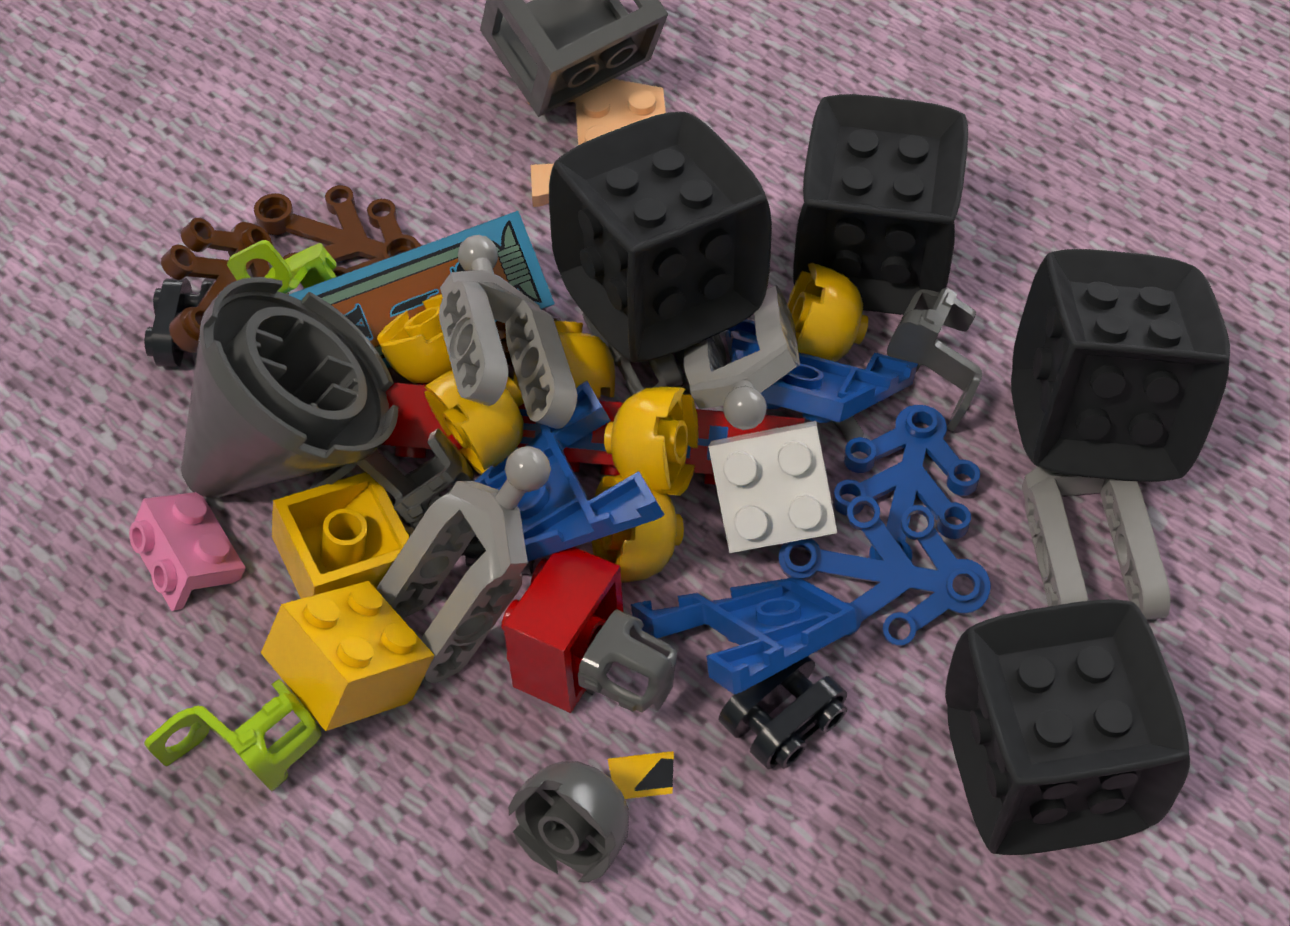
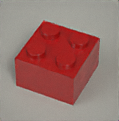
(558, 622)

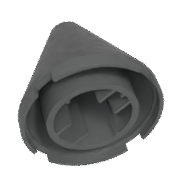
(280, 391)

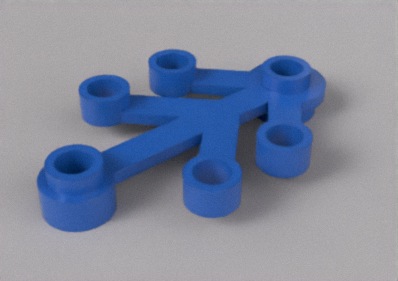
(909, 476)
(895, 571)

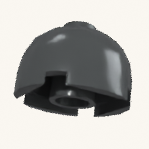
(562, 810)

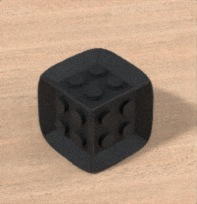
(882, 195)
(660, 234)
(1118, 365)
(1065, 726)

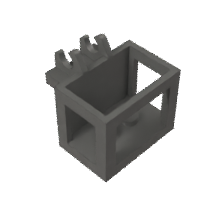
(569, 45)

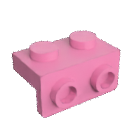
(183, 546)

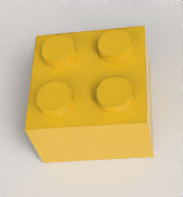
(346, 654)

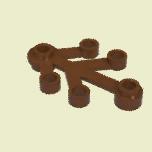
(344, 242)
(181, 262)

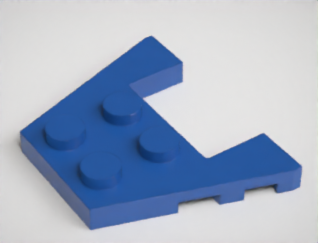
(823, 387)
(559, 511)
(768, 620)

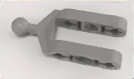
(477, 358)
(740, 383)
(1129, 529)
(488, 583)

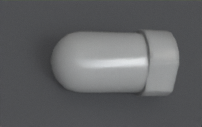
(849, 428)

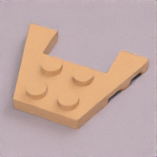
(600, 112)

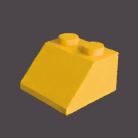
(337, 534)

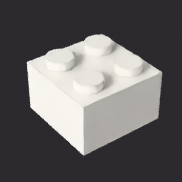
(772, 487)

